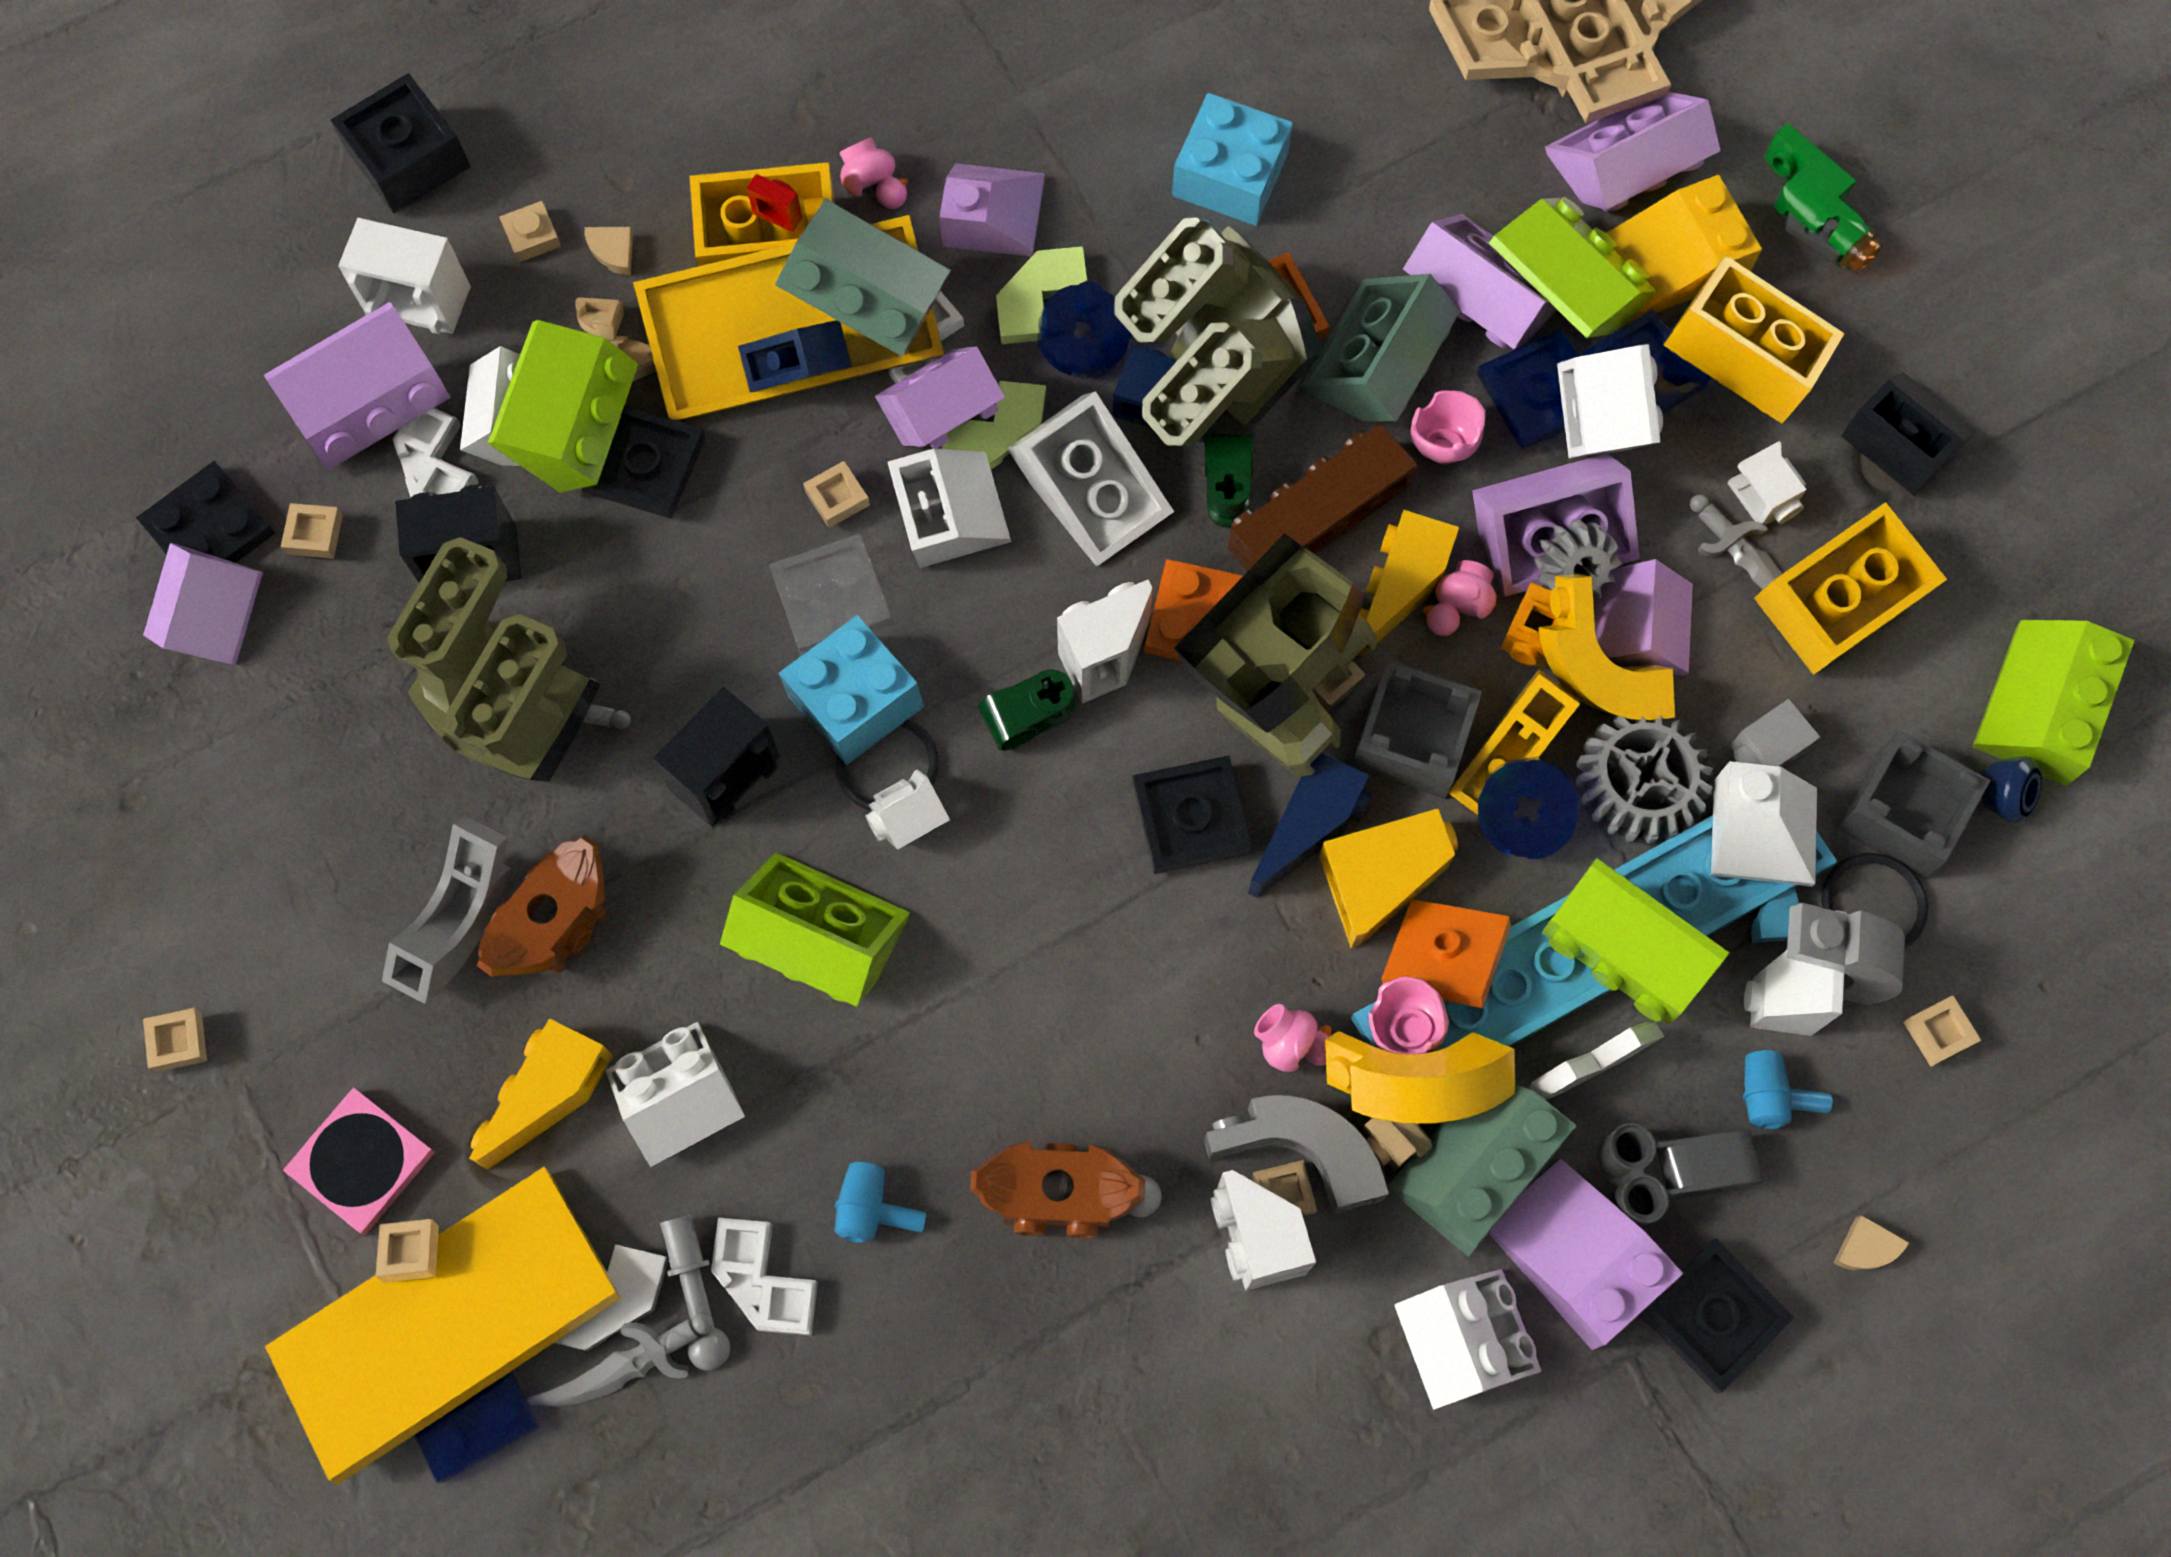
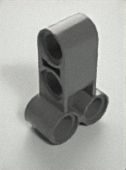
(1677, 1167)

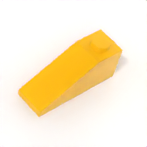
(1520, 733)

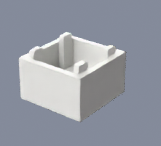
(407, 269)

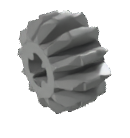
(1579, 551)

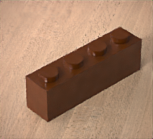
(1328, 499)

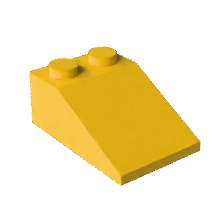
(1685, 241)

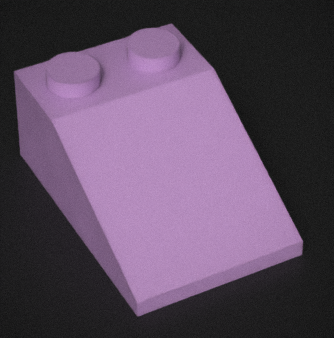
(1583, 1254)

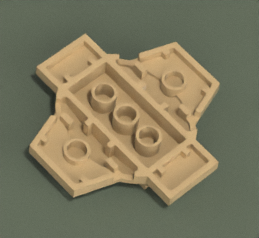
(1583, 47)

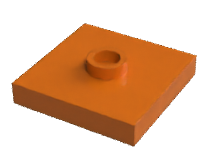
(1450, 950)

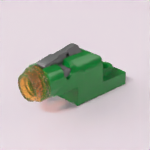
(1815, 202)

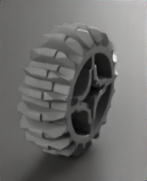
(1662, 786)

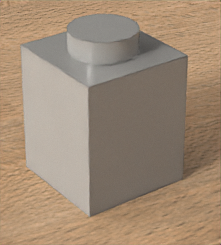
(1775, 738)

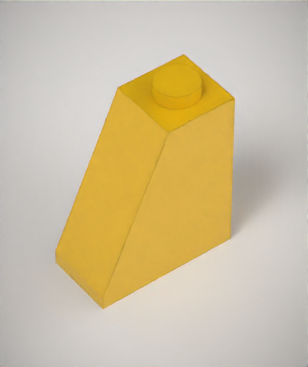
(1385, 868)

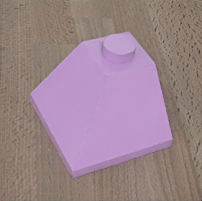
(991, 209)

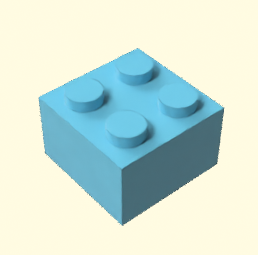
(1231, 159)
(852, 689)

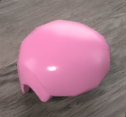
(1448, 427)
(1408, 1017)

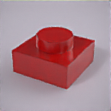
(774, 202)

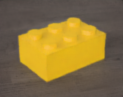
(724, 216)
(1754, 340)
(1849, 588)

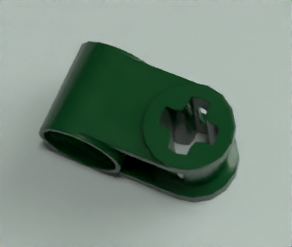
(1228, 475)
(1022, 712)

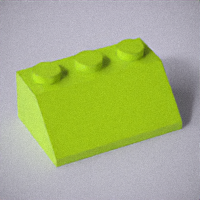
(1574, 266)
(563, 405)
(2054, 695)
(813, 928)
(1633, 943)

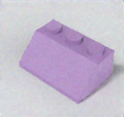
(1635, 149)
(1480, 281)
(357, 386)
(1525, 509)

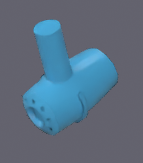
(1770, 1095)
(862, 1206)

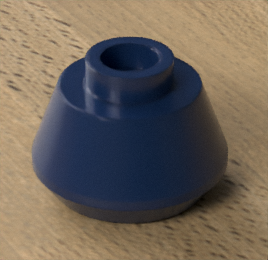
(2013, 788)

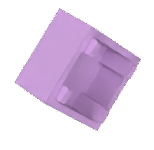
(941, 398)

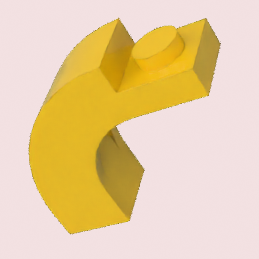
(1584, 668)
(1422, 1087)

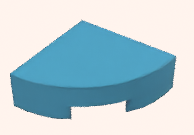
(1773, 918)

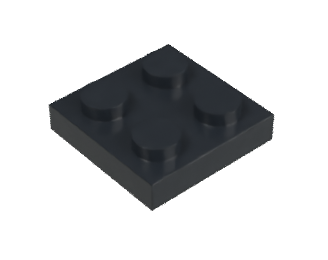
(648, 462)
(208, 517)
(1192, 814)
(1717, 1316)

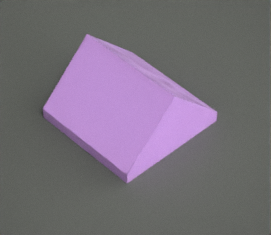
(202, 605)
(1645, 617)

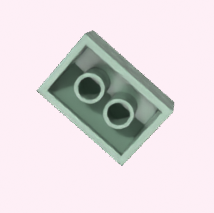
(863, 277)
(1382, 346)
(1481, 1166)

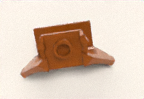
(521, 946)
(1101, 1193)

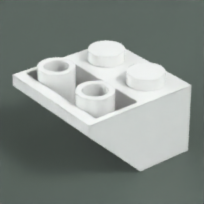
(485, 394)
(1610, 401)
(948, 504)
(1104, 638)
(673, 1093)
(1264, 1230)
(1467, 1337)

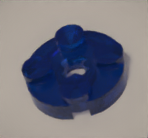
(1057, 325)
(1521, 836)

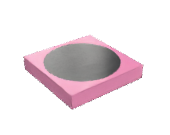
(359, 1161)

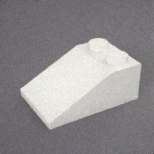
(1091, 478)

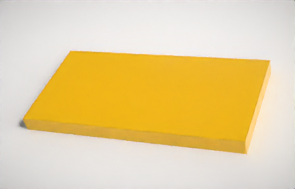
(711, 309)
(418, 1348)

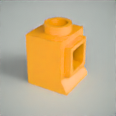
(1523, 641)

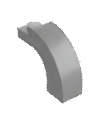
(455, 918)
(1856, 944)
(1317, 1133)

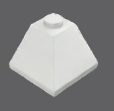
(1764, 825)
(1794, 996)

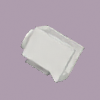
(1769, 486)
(906, 811)

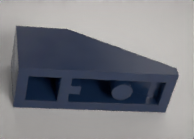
(1313, 815)

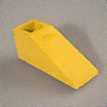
(1414, 565)
(550, 1085)

